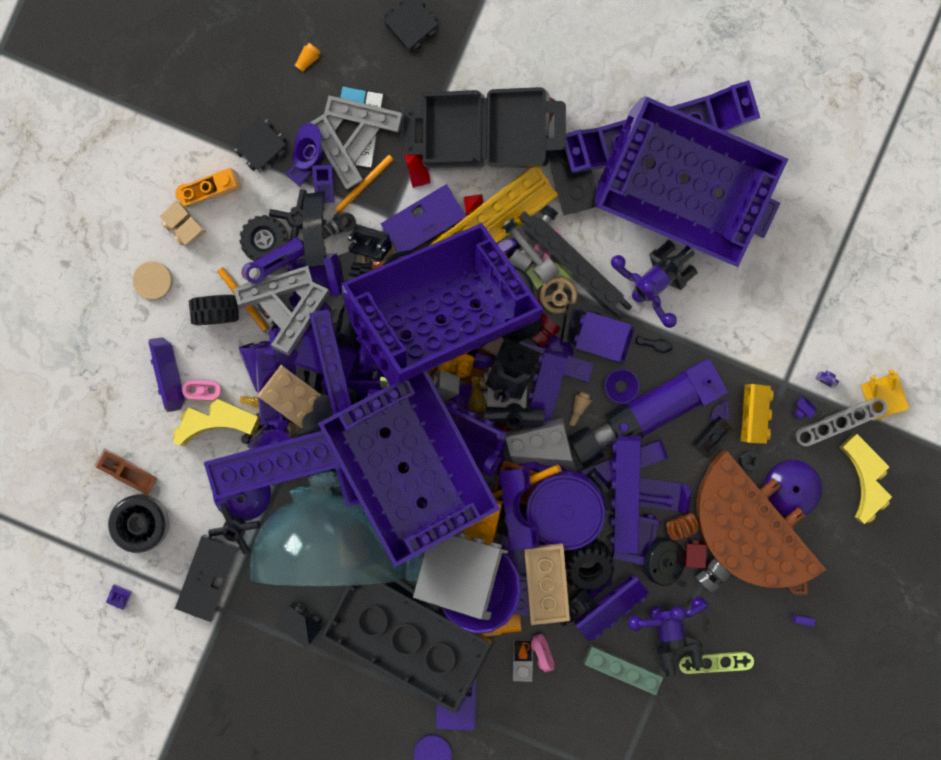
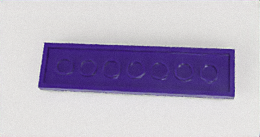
(270, 464)

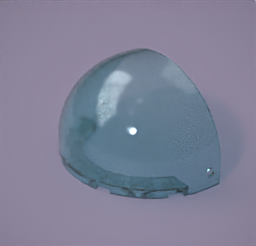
(320, 547)

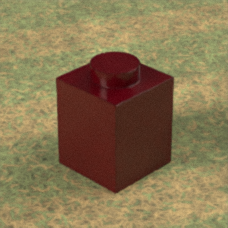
(695, 554)

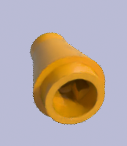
(308, 55)

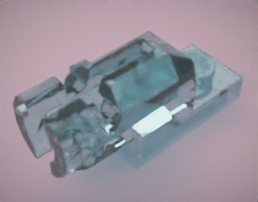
(318, 488)

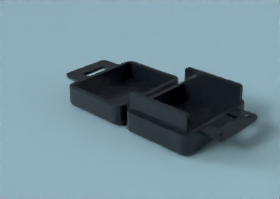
(504, 129)

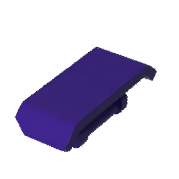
(166, 374)
(665, 495)

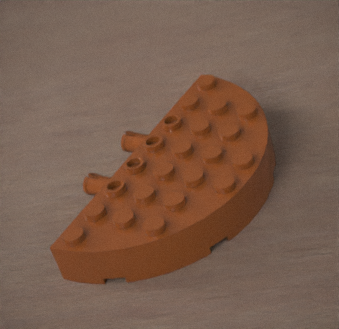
(747, 530)

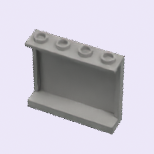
(460, 575)

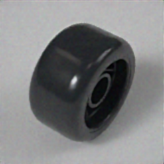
(123, 524)

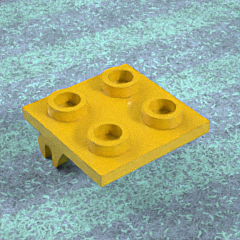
(887, 389)

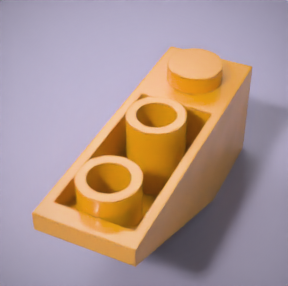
(209, 187)

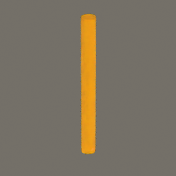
(362, 185)
(250, 309)
(534, 478)

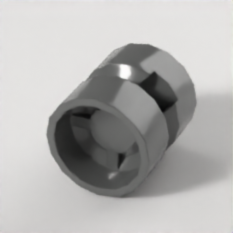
(716, 570)

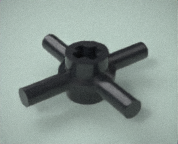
(291, 213)
(234, 528)

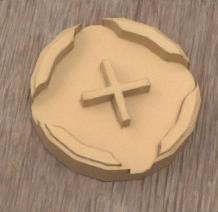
(152, 280)

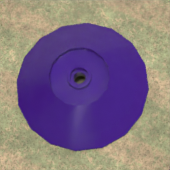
(502, 602)

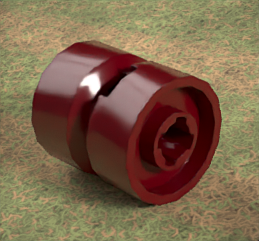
(547, 329)

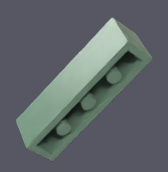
(623, 669)

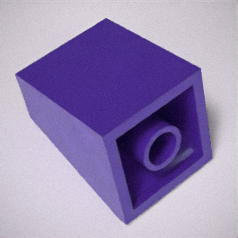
(604, 337)

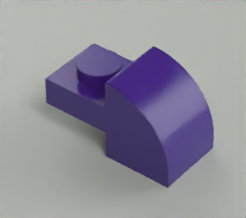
(324, 181)

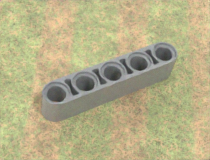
(851, 422)

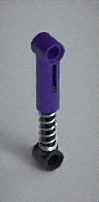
(293, 250)

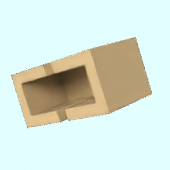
(183, 225)

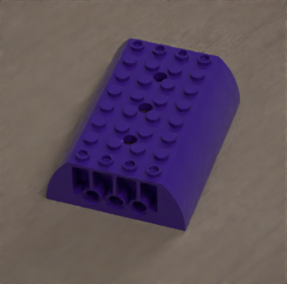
(688, 209)
(432, 286)
(436, 461)

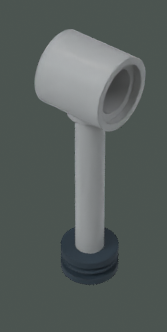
(521, 258)
(545, 268)

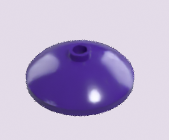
(791, 474)
(252, 506)

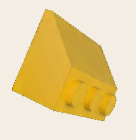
(756, 413)

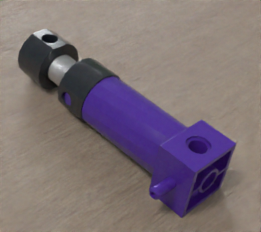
(690, 389)

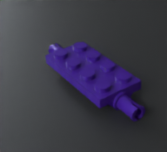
(267, 362)

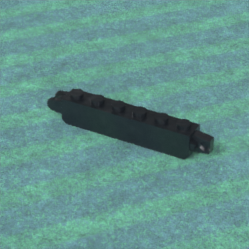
(573, 263)

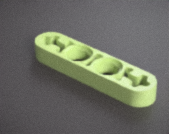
(716, 666)

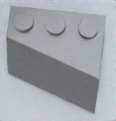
(541, 443)

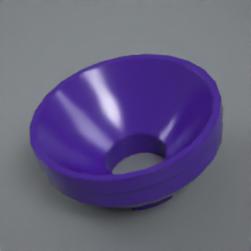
(632, 386)

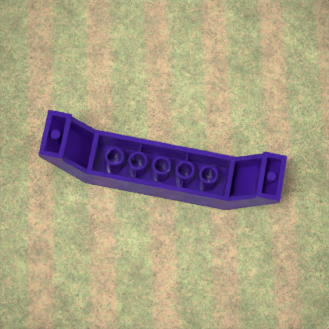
(724, 109)

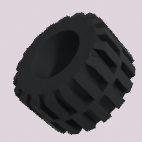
(213, 309)
(594, 576)

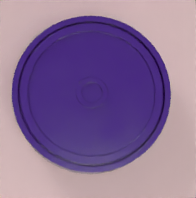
(567, 509)

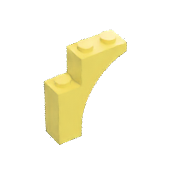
(221, 416)
(869, 469)

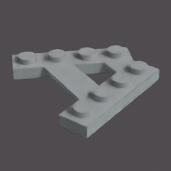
(370, 119)
(291, 324)

